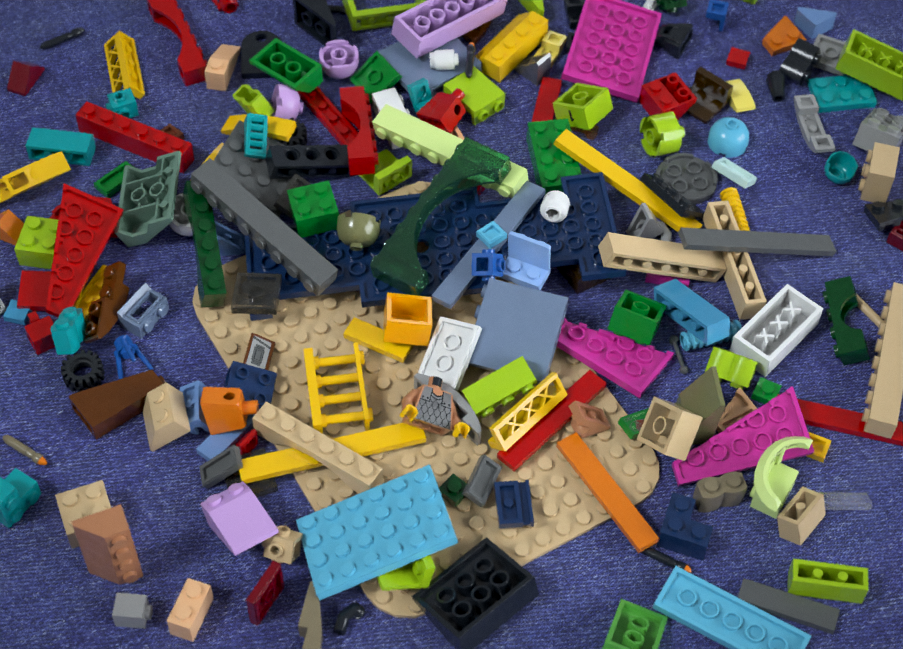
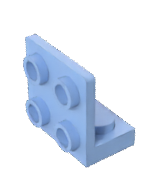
(527, 261)

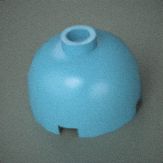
(728, 137)

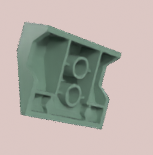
(148, 199)

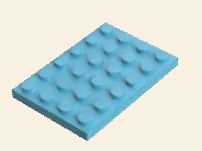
(376, 532)

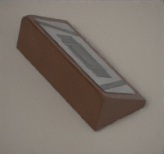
(259, 352)

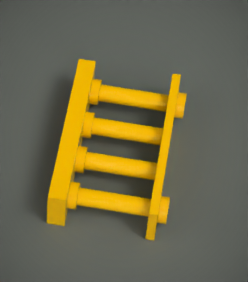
(316, 382)

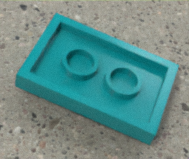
(841, 93)

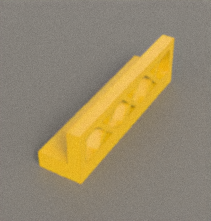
(127, 62)
(531, 412)

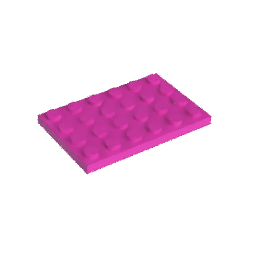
(612, 47)

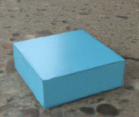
(491, 234)

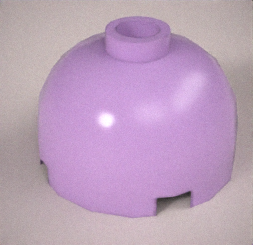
(339, 59)
(286, 102)

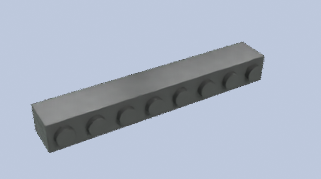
(263, 227)

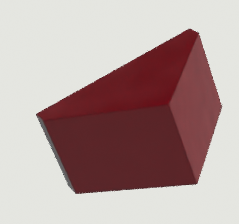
(23, 77)

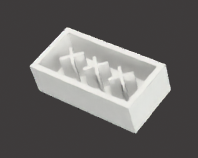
(777, 329)

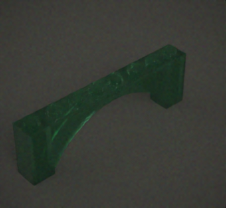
(468, 167)

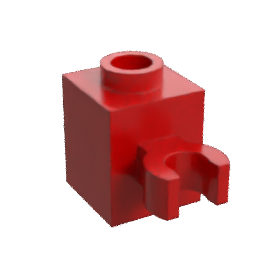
(39, 332)

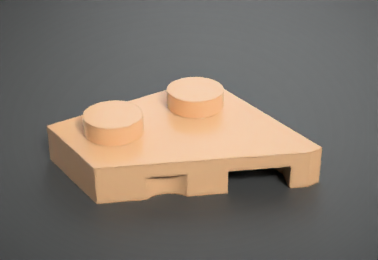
(735, 410)

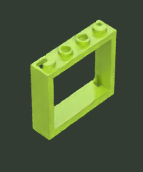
(374, 17)

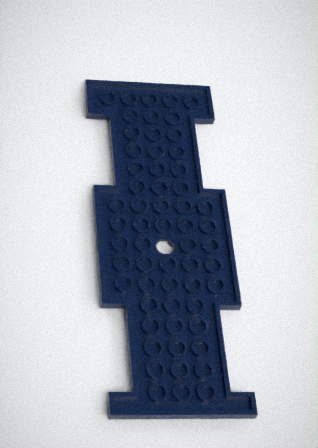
(450, 235)

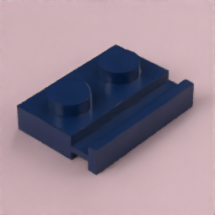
(513, 504)

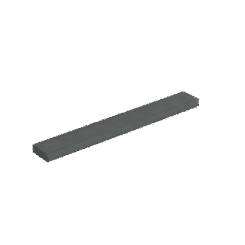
(756, 242)

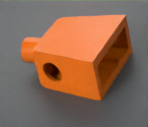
(226, 409)

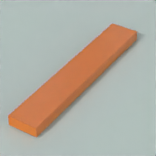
(607, 492)

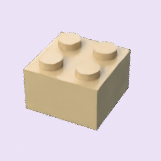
(878, 172)
(669, 428)
(81, 503)

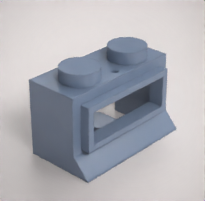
(149, 318)

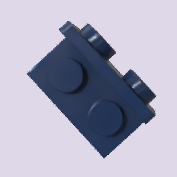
(253, 381)

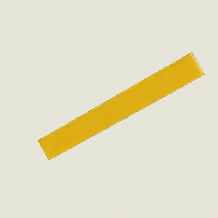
(621, 180)
(363, 443)

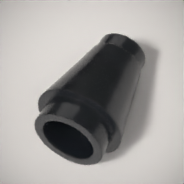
(776, 85)

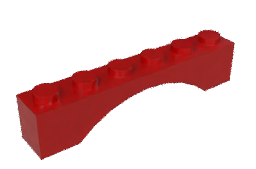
(190, 60)
(363, 149)

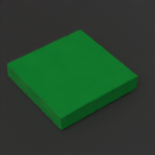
(375, 75)

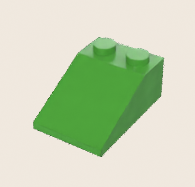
(635, 628)

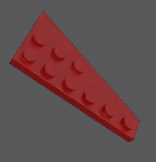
(80, 240)

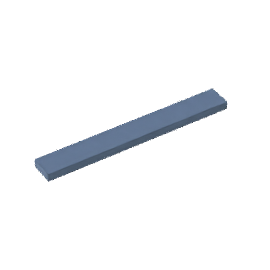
(508, 219)

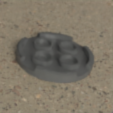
(689, 176)

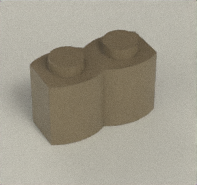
(722, 491)

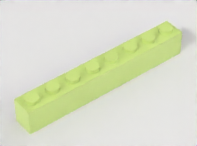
(435, 144)

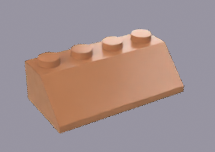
(108, 546)

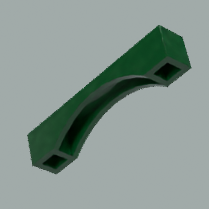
(209, 266)

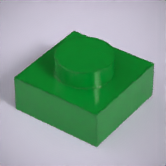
(765, 391)

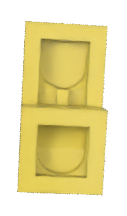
(552, 43)
(740, 98)

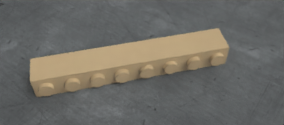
(887, 380)

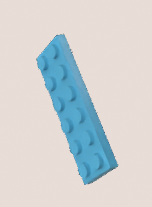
(724, 615)

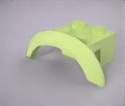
(772, 478)

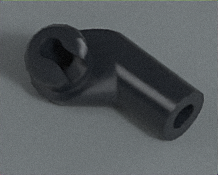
(352, 610)

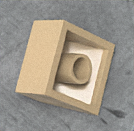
(165, 416)

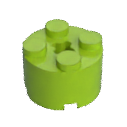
(661, 134)

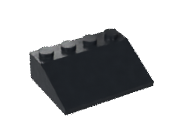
(476, 595)

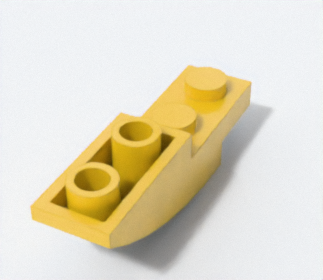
(32, 175)

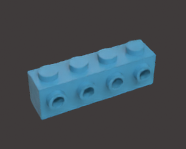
(692, 312)

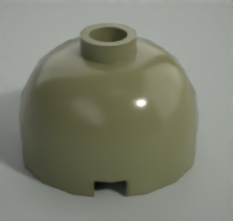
(358, 231)

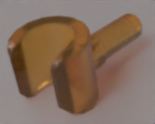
(590, 134)

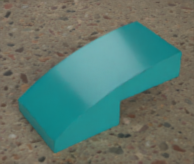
(419, 93)

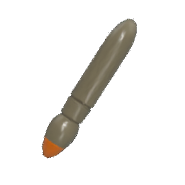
(24, 449)

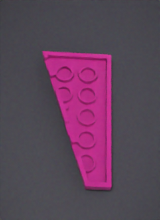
(614, 356)
(745, 441)

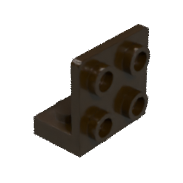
(711, 95)

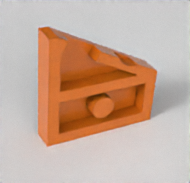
(782, 37)

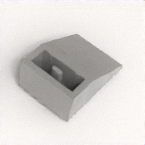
(879, 128)

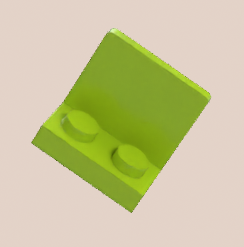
(389, 172)
(410, 576)

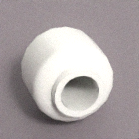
(555, 206)

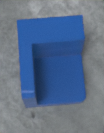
(717, 11)

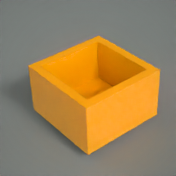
(407, 319)

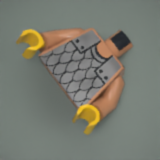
(432, 410)

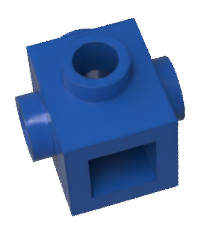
(488, 264)

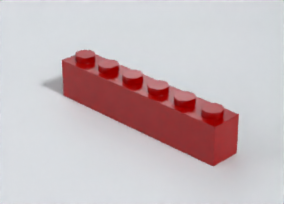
(132, 135)

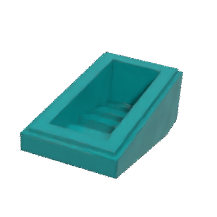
(255, 122)

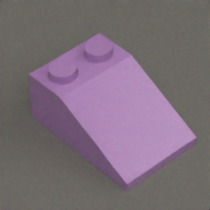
(238, 518)

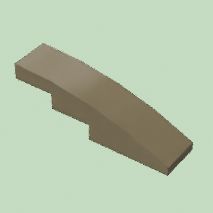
(310, 621)

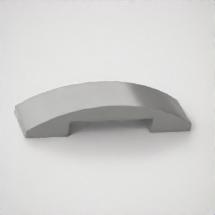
(810, 124)
(463, 408)

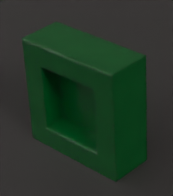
(452, 490)

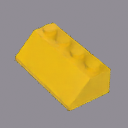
(512, 45)

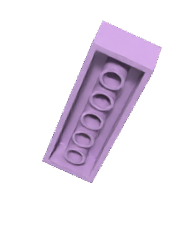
(442, 21)

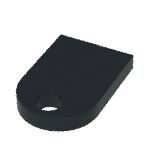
(249, 49)

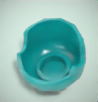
(840, 167)

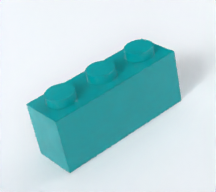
(75, 146)

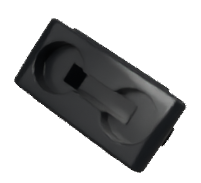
(674, 38)

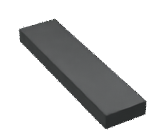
(789, 606)

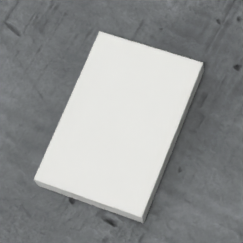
(450, 351)

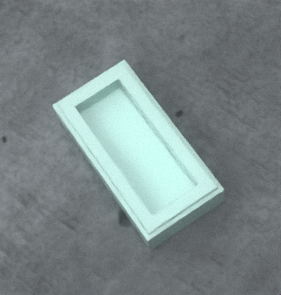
(734, 172)

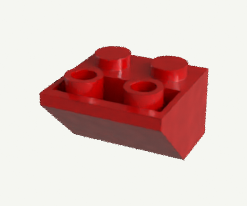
(666, 95)

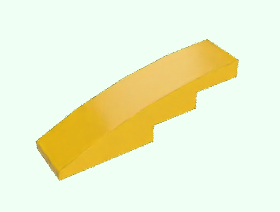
(277, 127)

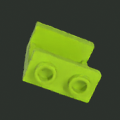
(481, 95)

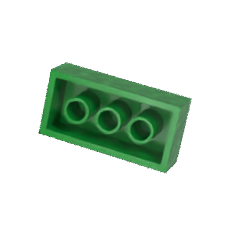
(548, 160)

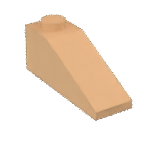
(221, 67)

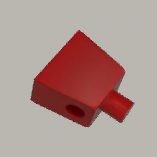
(444, 110)

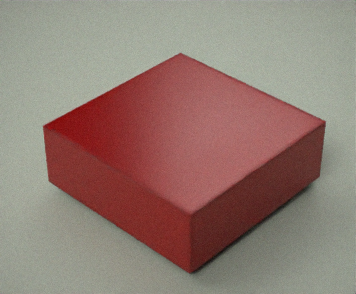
(737, 58)

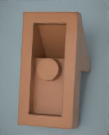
(587, 419)

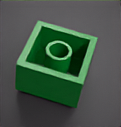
(313, 208)
(637, 317)

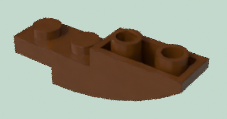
(104, 310)

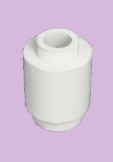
(444, 59)

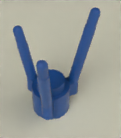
(126, 349)

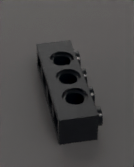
(307, 161)

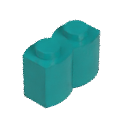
(68, 331)

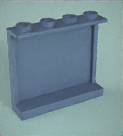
(417, 68)
(518, 324)

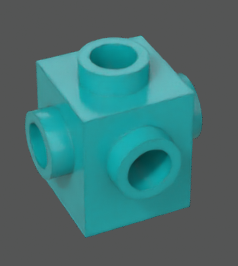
(122, 103)

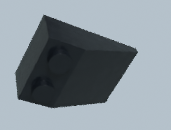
(315, 19)

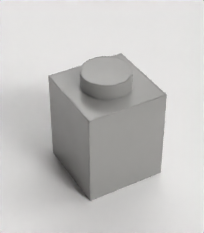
(131, 610)

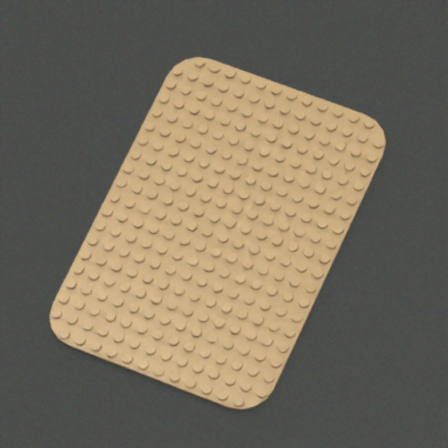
(559, 497)

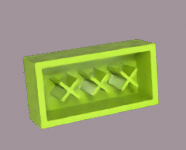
(872, 63)

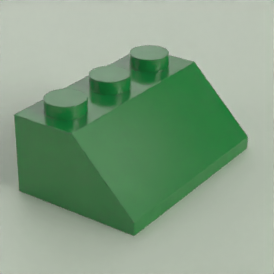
(289, 66)

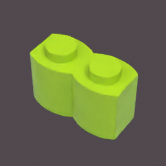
(253, 101)
(732, 367)

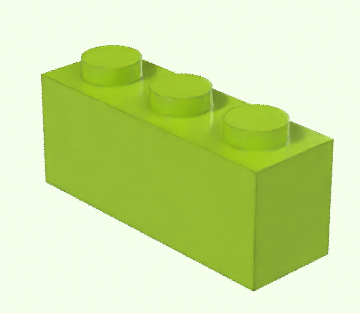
(500, 387)
(827, 581)

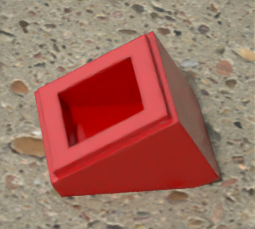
(248, 442)

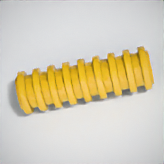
(731, 195)

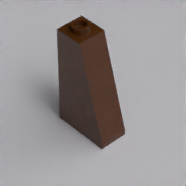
(113, 403)

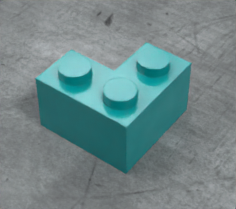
(16, 496)

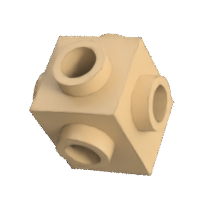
(283, 546)

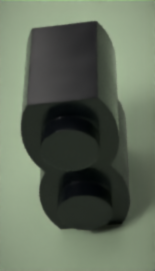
(800, 61)

